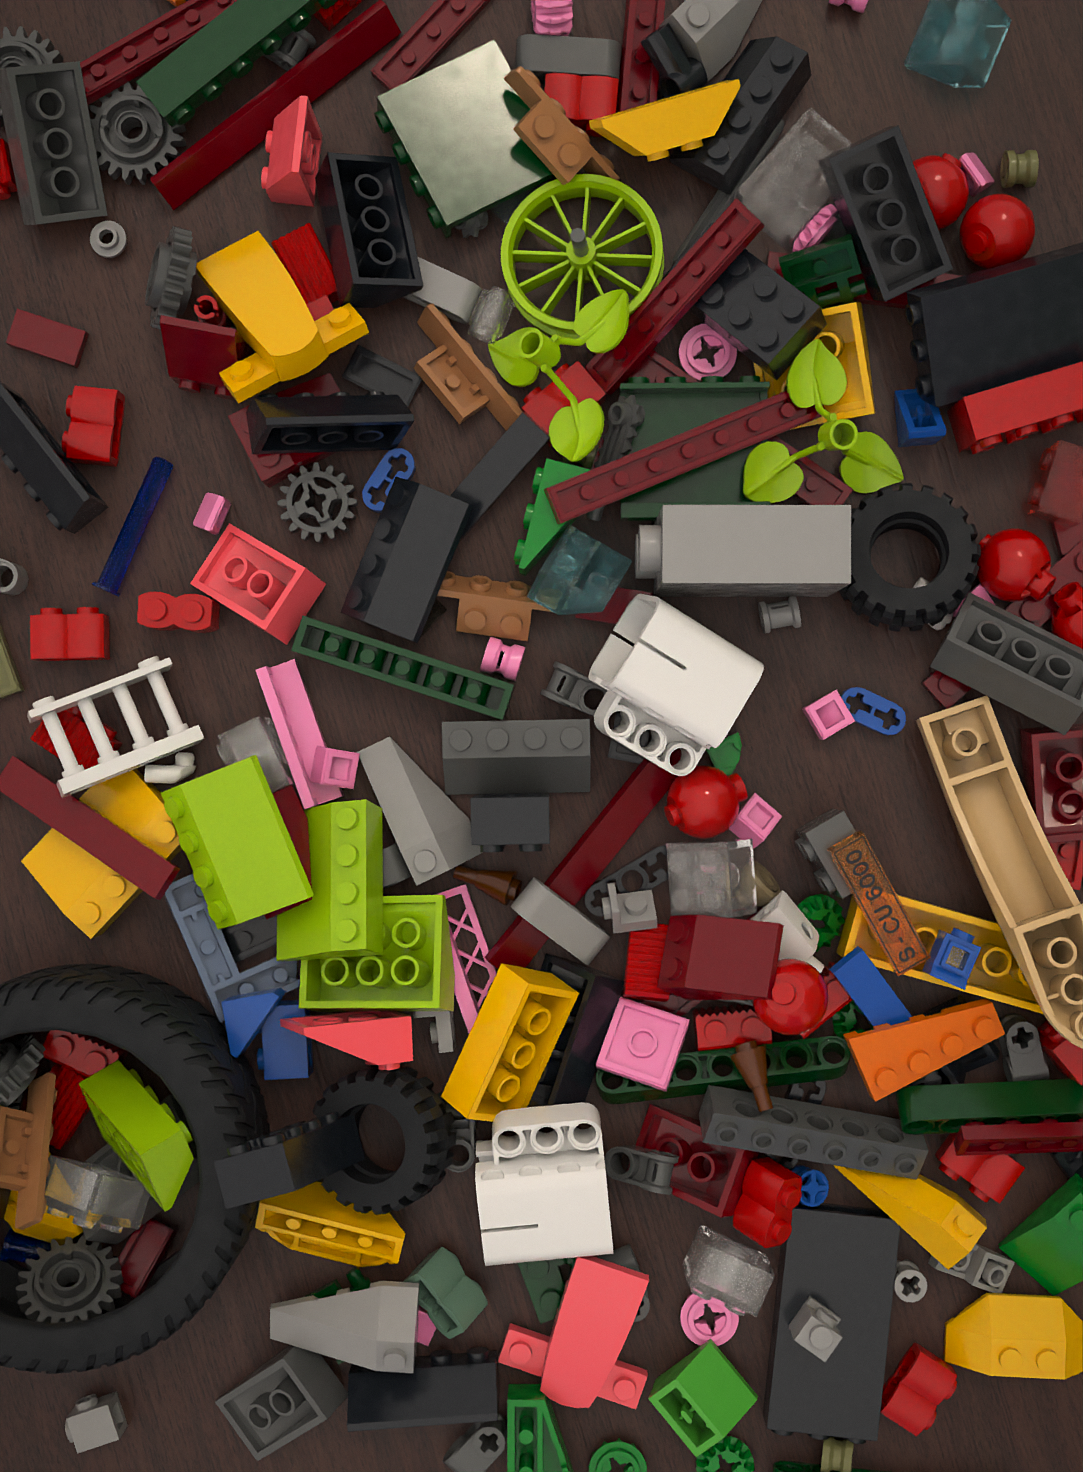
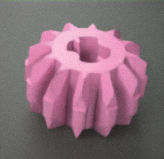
(552, 17)

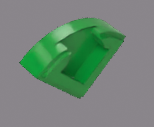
(726, 754)

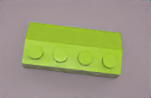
(140, 1130)

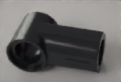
(676, 69)

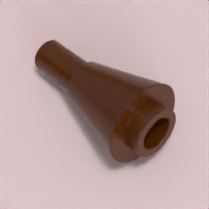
(497, 884)
(753, 1067)

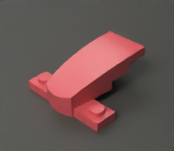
(585, 1338)

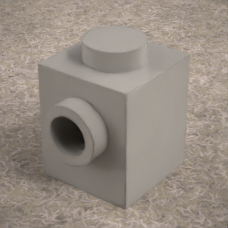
(95, 1421)

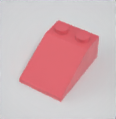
(293, 155)
(258, 583)
(374, 1036)

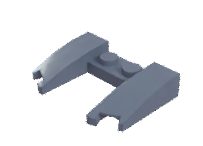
(212, 954)

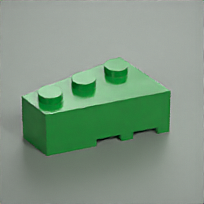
(533, 1432)

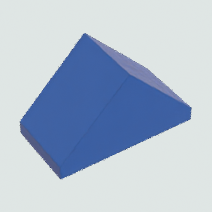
(917, 420)
(246, 1016)

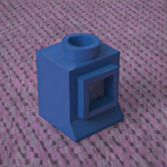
(952, 957)

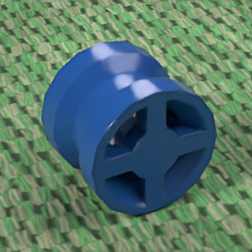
(816, 1187)

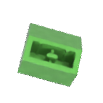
(702, 1397)

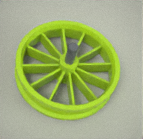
(581, 257)

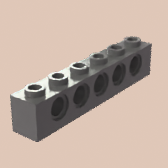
(811, 1133)

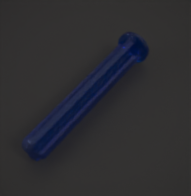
(134, 526)

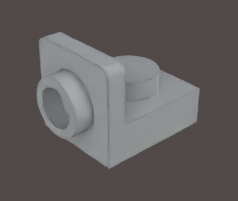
(629, 910)
(441, 1030)

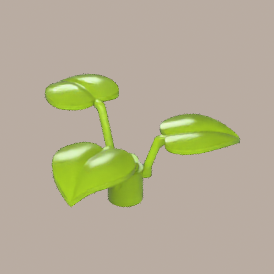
(522, 353)
(869, 462)

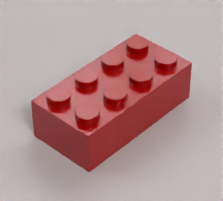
(1018, 409)

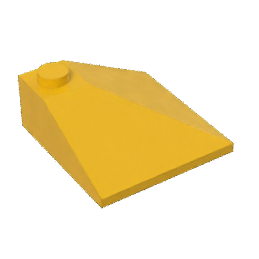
(847, 341)

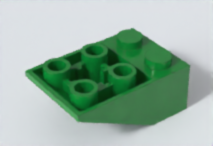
(539, 517)

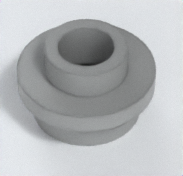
(113, 248)

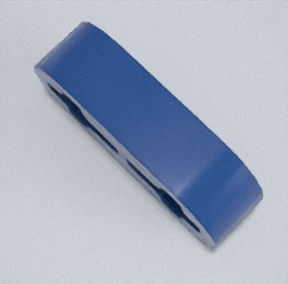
(382, 475)
(876, 703)

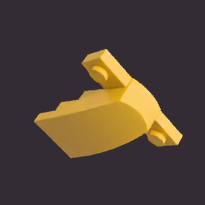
(271, 317)

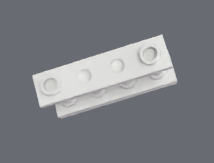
(110, 762)

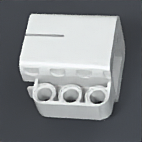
(672, 681)
(543, 1190)

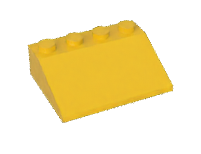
(82, 884)

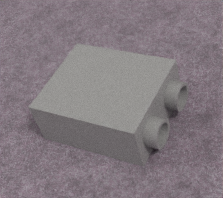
(746, 550)

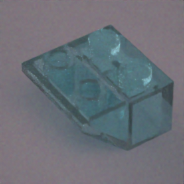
(958, 41)
(578, 575)

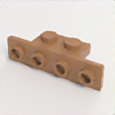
(552, 135)
(459, 375)
(491, 606)
(26, 1150)

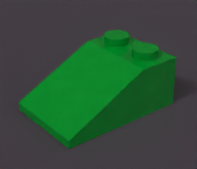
(1052, 1239)

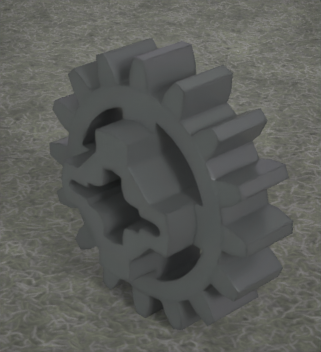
(302, 509)

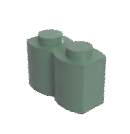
(447, 1292)

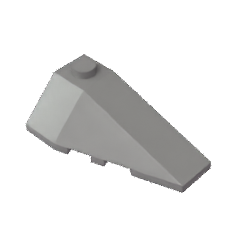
(712, 29)
(422, 818)
(359, 1327)

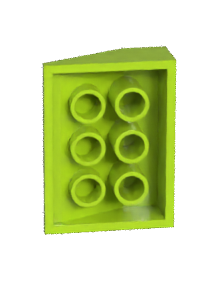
(237, 843)
(346, 886)
(410, 974)

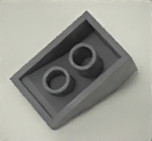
(282, 1400)

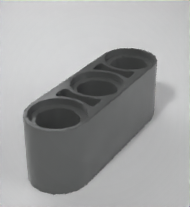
(568, 55)

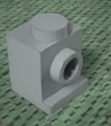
(816, 1329)

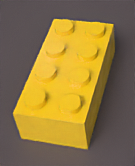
(509, 1042)

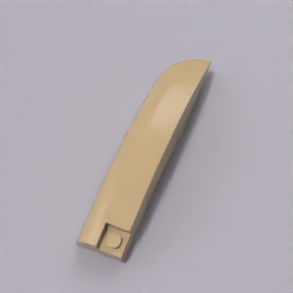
(1011, 857)

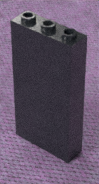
(997, 325)
(849, 1266)

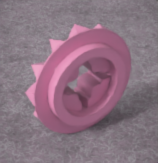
(817, 228)
(691, 347)
(698, 1330)

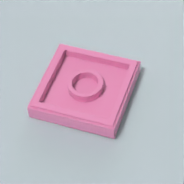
(643, 1043)

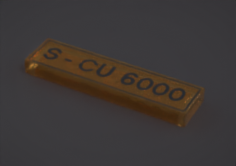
(878, 903)

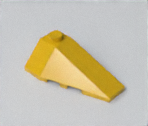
(925, 1210)

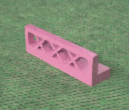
(296, 728)
(463, 988)

